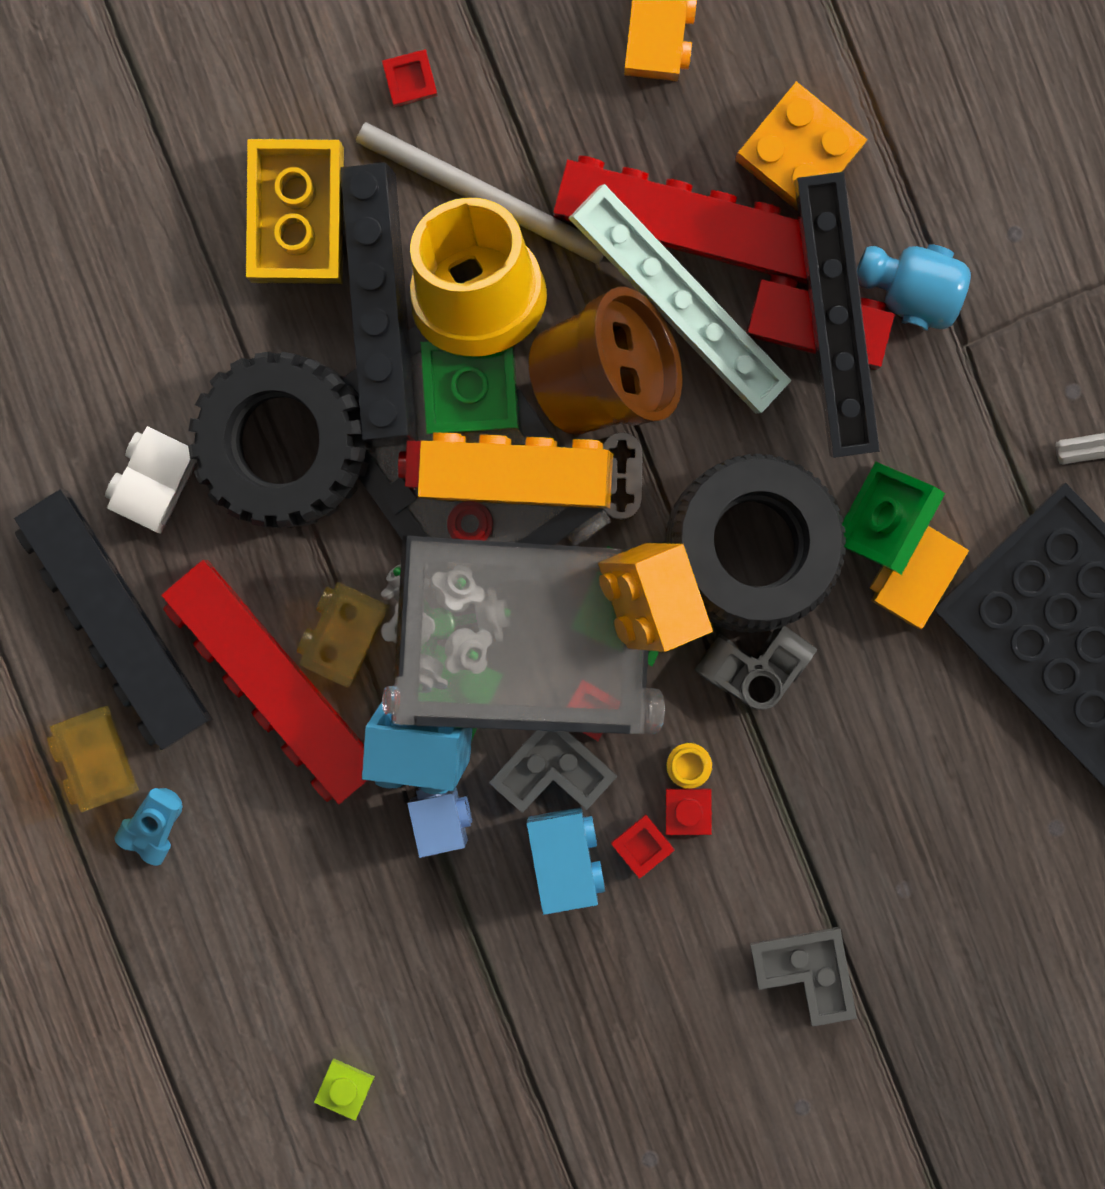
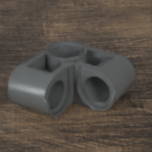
(778, 660)

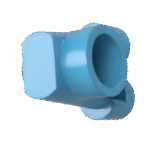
(151, 826)

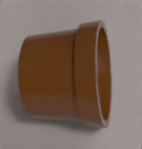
(607, 365)

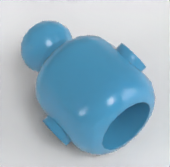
(921, 285)

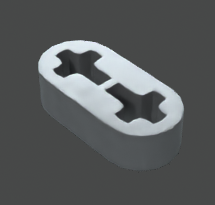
(633, 475)

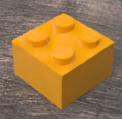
(799, 141)
(654, 597)

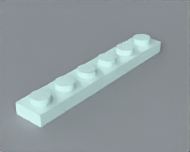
(680, 298)

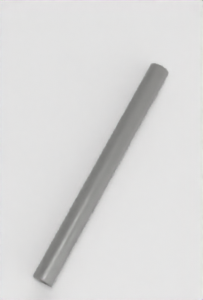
(472, 187)

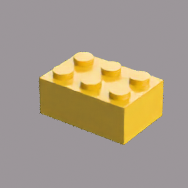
(294, 211)

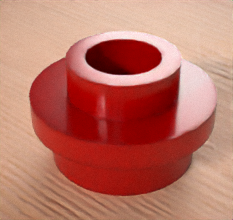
(466, 508)

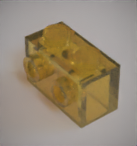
(342, 634)
(92, 759)

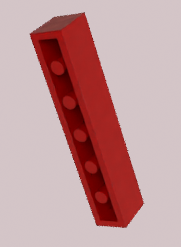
(691, 221)
(269, 678)

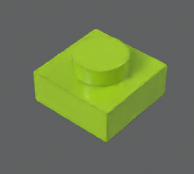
(344, 1089)

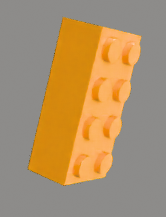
(515, 473)

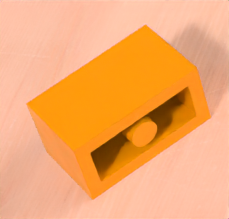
(657, 37)
(922, 581)

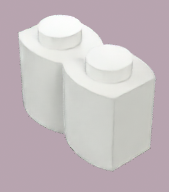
(151, 480)

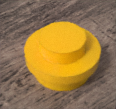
(689, 765)

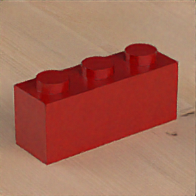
(784, 318)

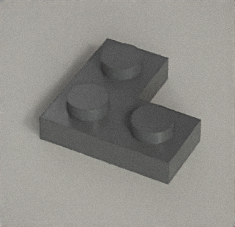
(548, 758)
(816, 961)

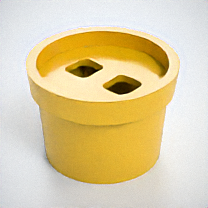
(489, 309)

